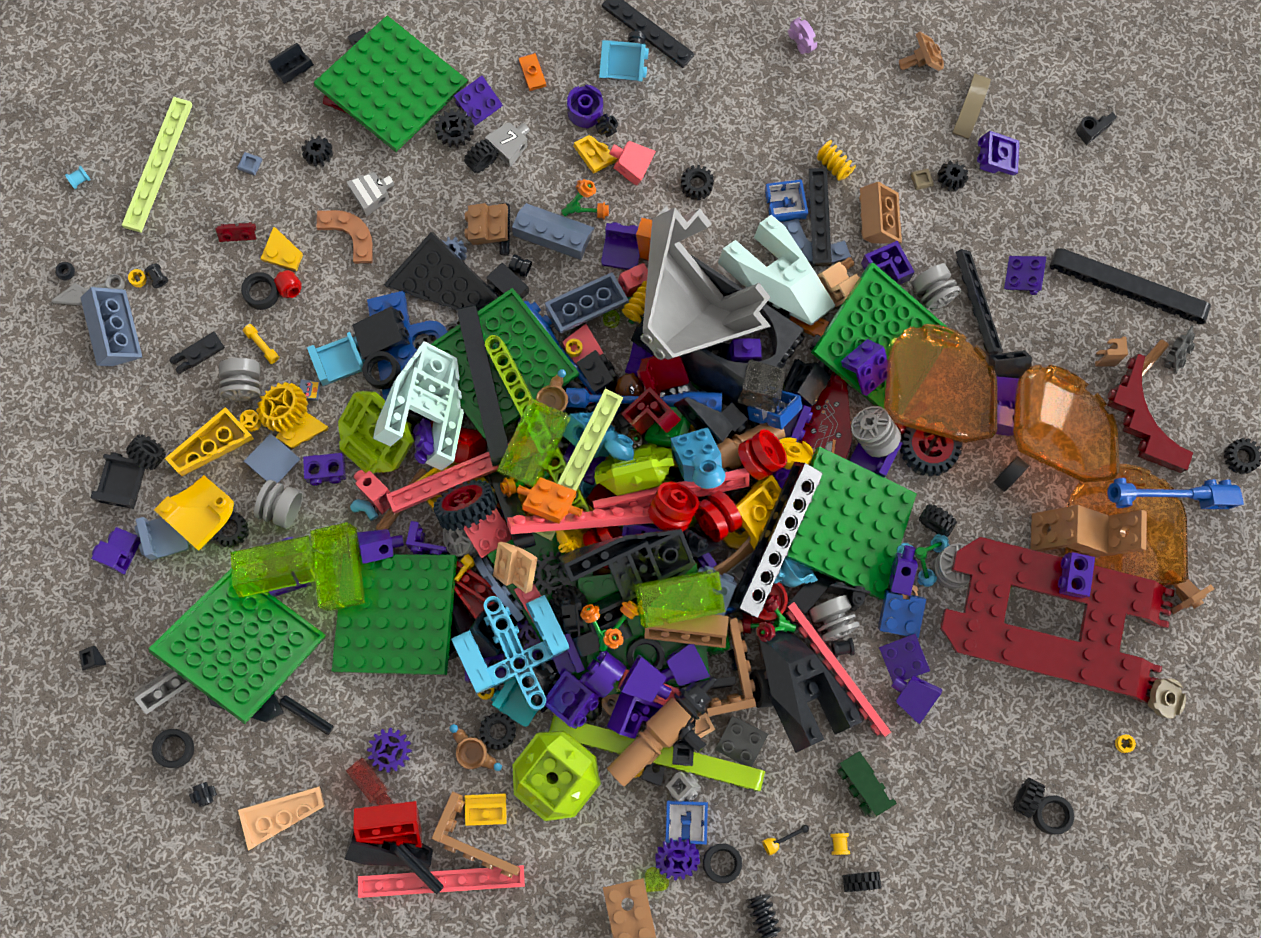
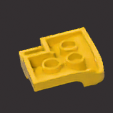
(757, 507)
(197, 511)

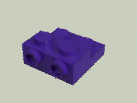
(998, 153)
(571, 700)

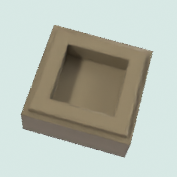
(922, 179)

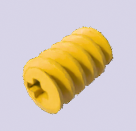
(834, 161)
(636, 304)

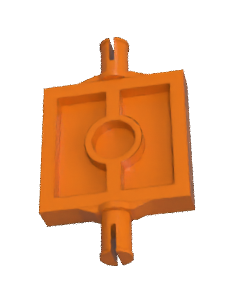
(549, 500)

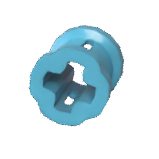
(77, 177)

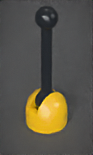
(772, 845)

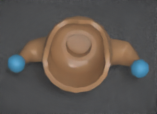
(553, 394)
(472, 752)

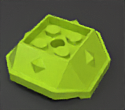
(357, 433)
(643, 472)
(575, 770)

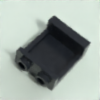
(381, 332)
(119, 482)

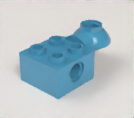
(615, 444)
(698, 458)

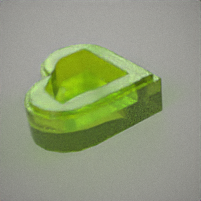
(655, 881)

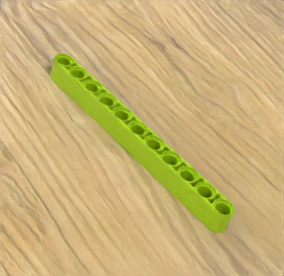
(516, 387)
(702, 764)

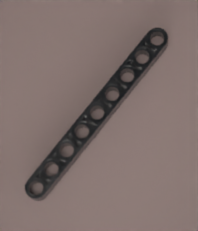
(1130, 285)
(483, 383)

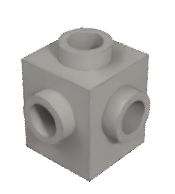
(678, 787)

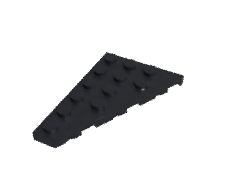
(441, 277)

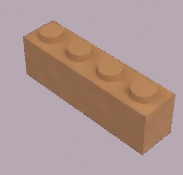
(704, 631)

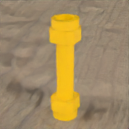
(270, 354)

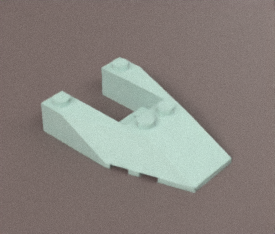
(787, 280)
(430, 389)

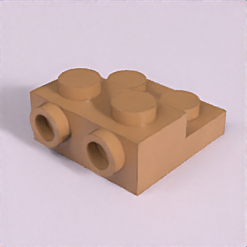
(486, 223)

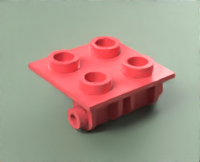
(488, 533)

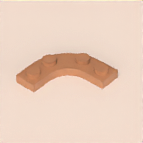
(354, 227)

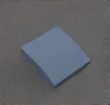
(272, 459)

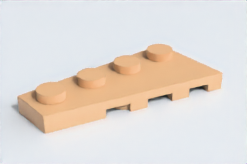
(276, 815)

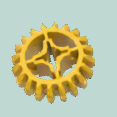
(282, 407)

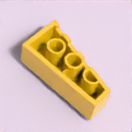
(210, 442)

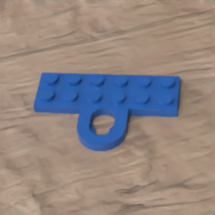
(401, 352)

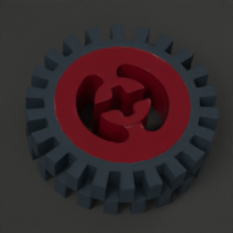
(947, 453)
(465, 505)

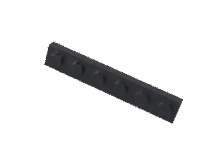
(654, 34)
(820, 217)
(980, 306)

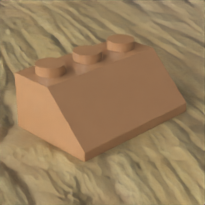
(880, 214)

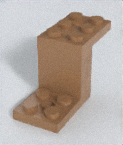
(1089, 531)

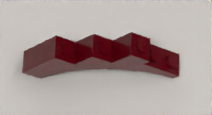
(1138, 421)

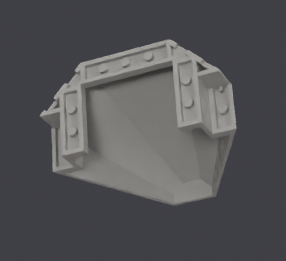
(681, 301)

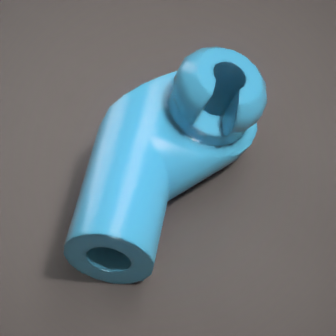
(366, 506)

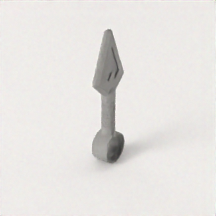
(72, 295)

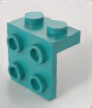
(512, 703)

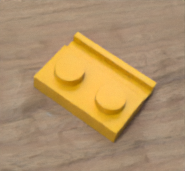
(485, 809)

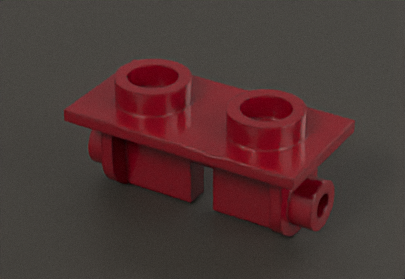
(231, 232)

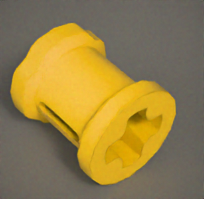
(840, 843)

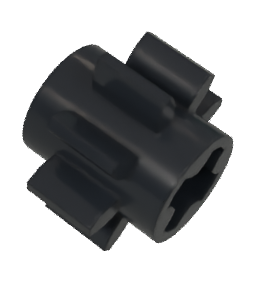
(606, 125)
(202, 794)

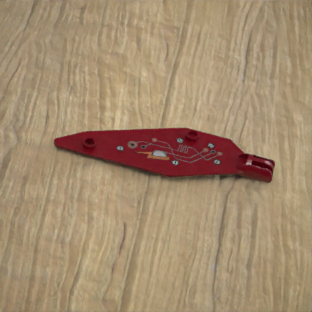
(831, 419)

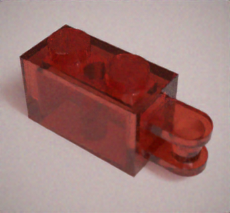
(369, 782)

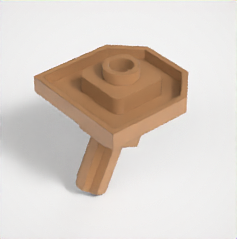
(928, 53)
(1189, 595)

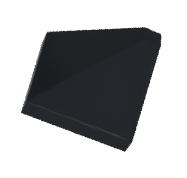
(91, 658)

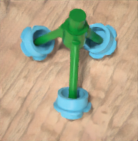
(927, 576)

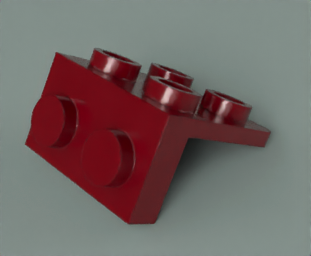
(662, 373)

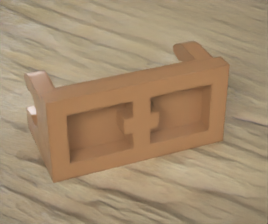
(1114, 354)

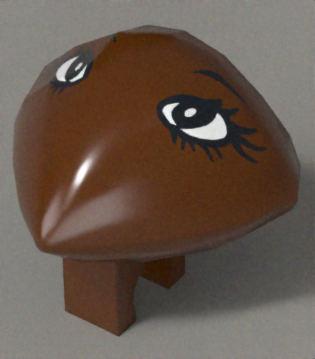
(629, 385)

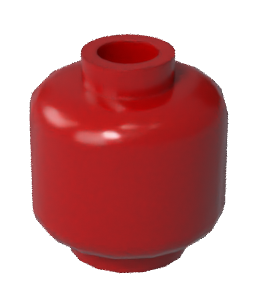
(288, 284)

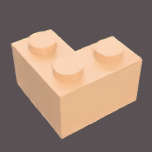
(837, 282)

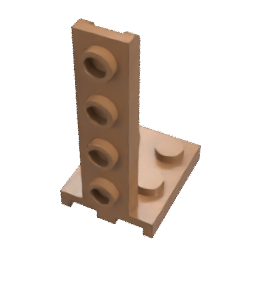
(734, 701)
(447, 824)

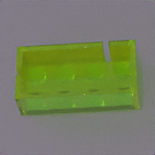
(533, 443)
(271, 565)
(339, 568)
(679, 598)

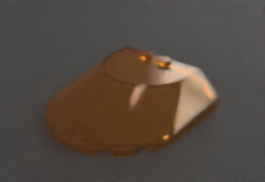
(941, 384)
(1065, 425)
(1166, 531)

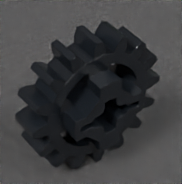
(454, 128)
(547, 581)

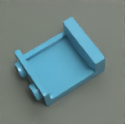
(623, 60)
(336, 359)

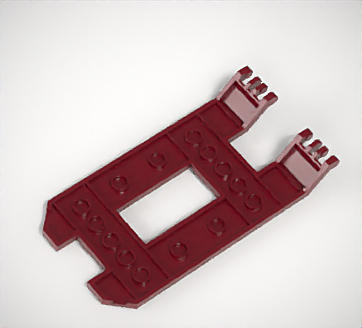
(1092, 659)

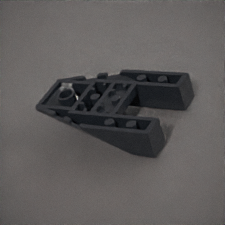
(631, 562)
(798, 678)

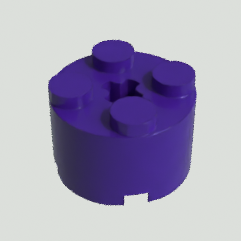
(584, 106)
(603, 674)

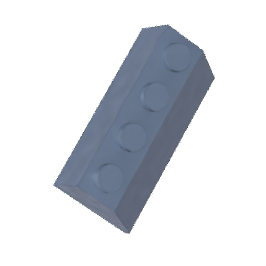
(552, 231)
(585, 303)
(110, 326)

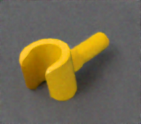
(468, 563)

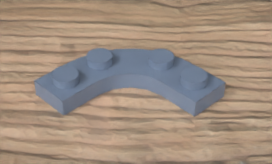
(839, 250)
(502, 592)

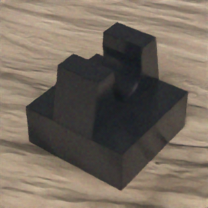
(651, 777)

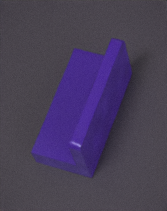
(569, 659)

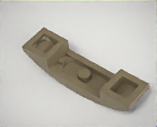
(971, 106)

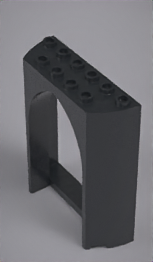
(726, 376)

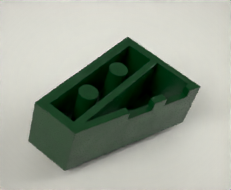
(864, 785)

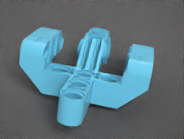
(553, 644)

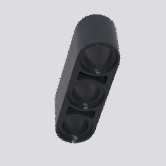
(589, 643)

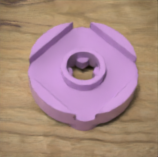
(803, 35)

